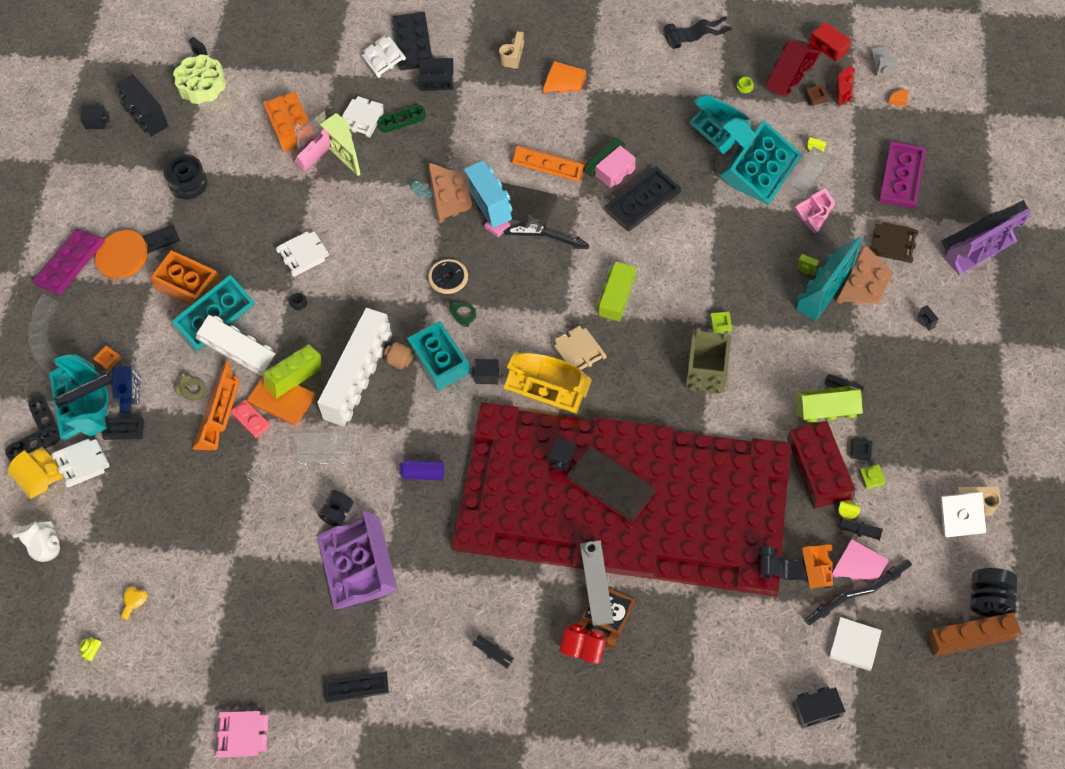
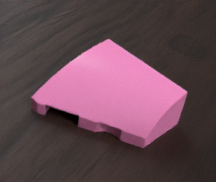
(313, 151)
(860, 563)

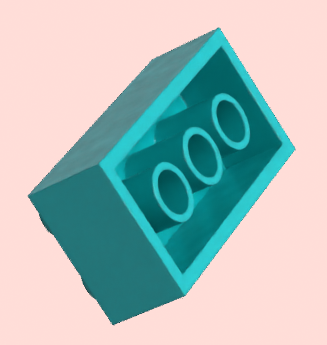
(225, 301)

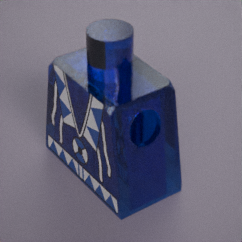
(125, 387)

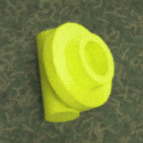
(816, 143)
(848, 509)
(89, 648)

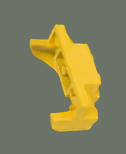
(547, 380)

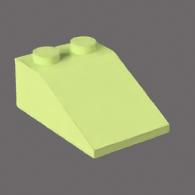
(341, 141)

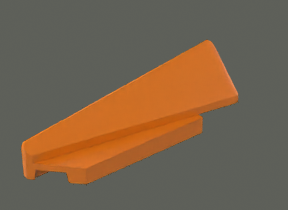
(217, 410)

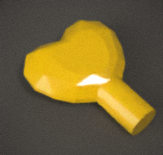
(132, 599)

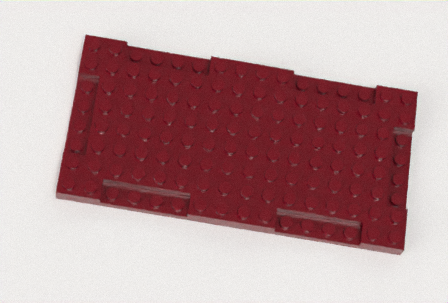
(700, 528)

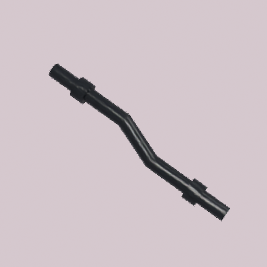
(891, 574)

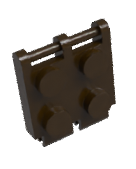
(893, 242)

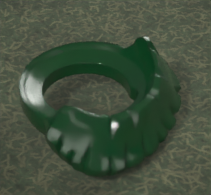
(464, 321)

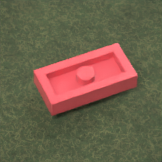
(250, 418)

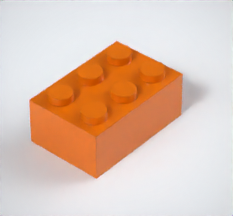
(283, 115)
(184, 278)

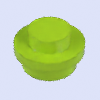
(745, 85)

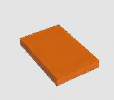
(287, 407)

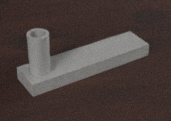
(596, 583)

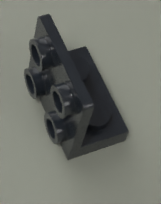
(436, 74)

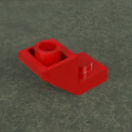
(843, 85)

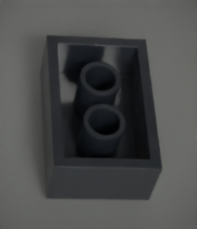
(141, 105)

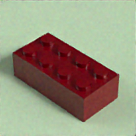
(821, 464)

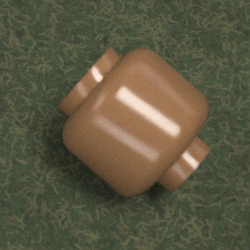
(398, 355)

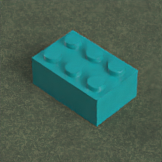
(438, 355)

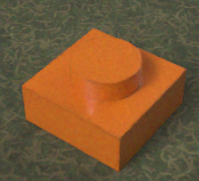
(107, 358)

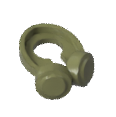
(187, 380)

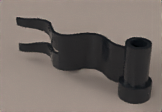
(694, 33)
(785, 569)

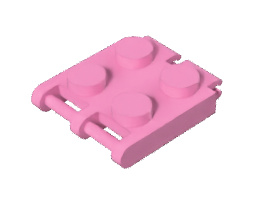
(242, 734)

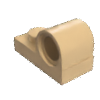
(511, 53)
(990, 494)

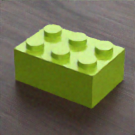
(828, 403)

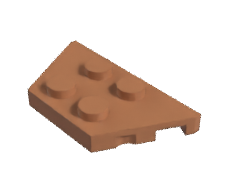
(449, 192)
(866, 280)

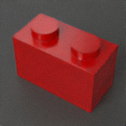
(830, 41)

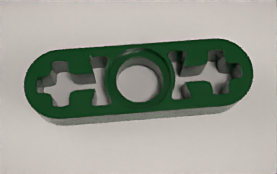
(402, 113)
(591, 166)

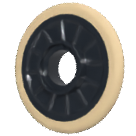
(452, 285)

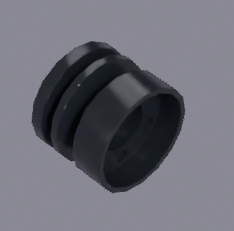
(993, 592)

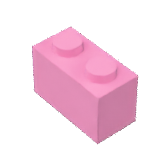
(615, 167)

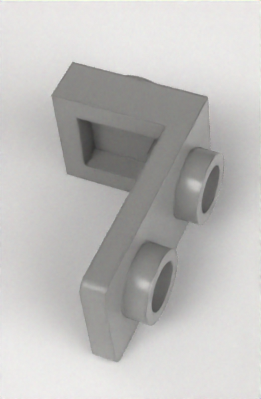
(883, 62)

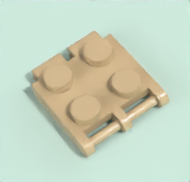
(579, 348)

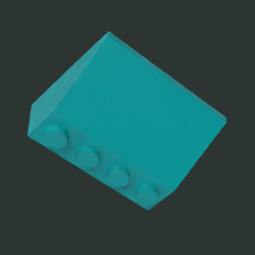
(762, 164)
(828, 279)

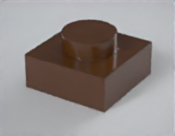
(817, 95)

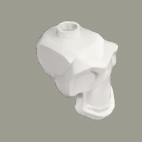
(39, 540)

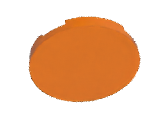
(121, 254)

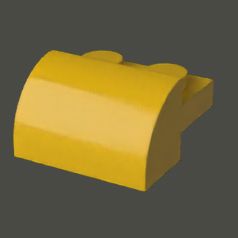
(34, 471)

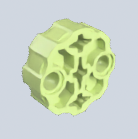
(199, 79)

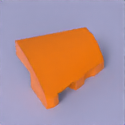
(564, 78)
(818, 566)

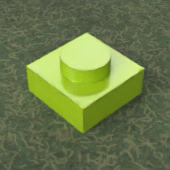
(807, 265)
(721, 322)
(872, 476)

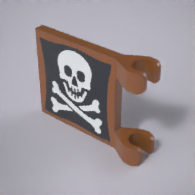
(621, 609)

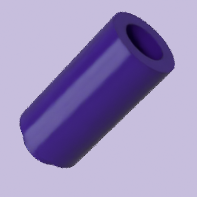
(422, 470)

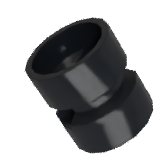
(335, 509)

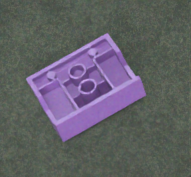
(985, 243)
(357, 562)

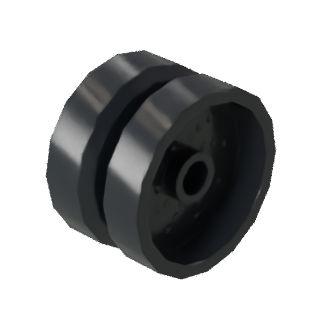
(185, 177)

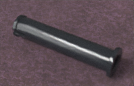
(83, 390)

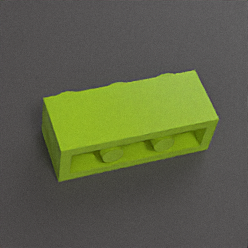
(616, 291)
(292, 371)

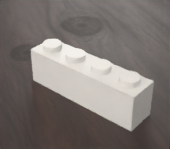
(235, 345)

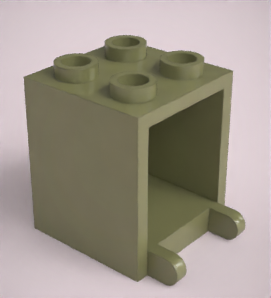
(708, 361)

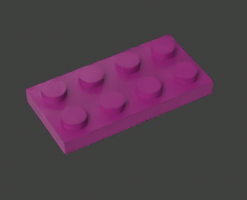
(902, 175)
(68, 261)

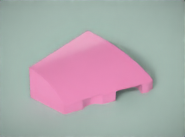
(818, 207)

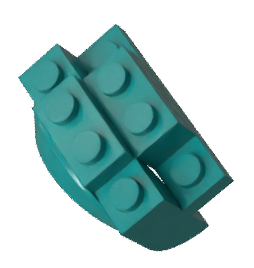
(722, 123)
(86, 413)

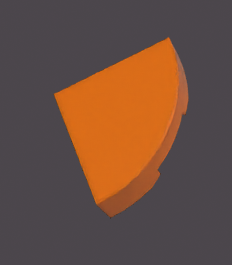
(899, 98)

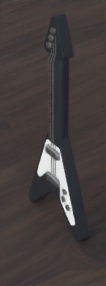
(528, 229)

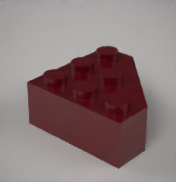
(789, 68)

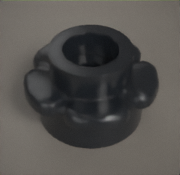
(298, 297)

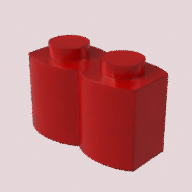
(583, 643)

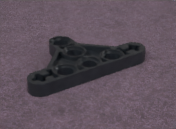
(985, 223)

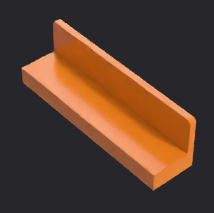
(548, 162)

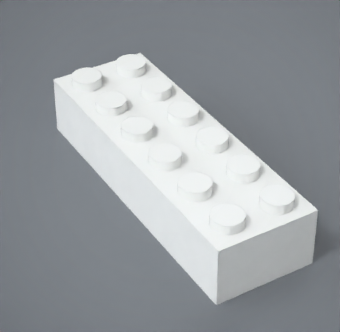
(355, 367)

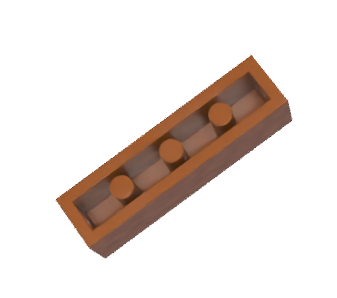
(973, 634)

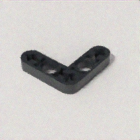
(44, 430)

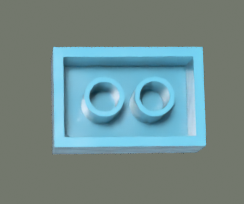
(488, 193)

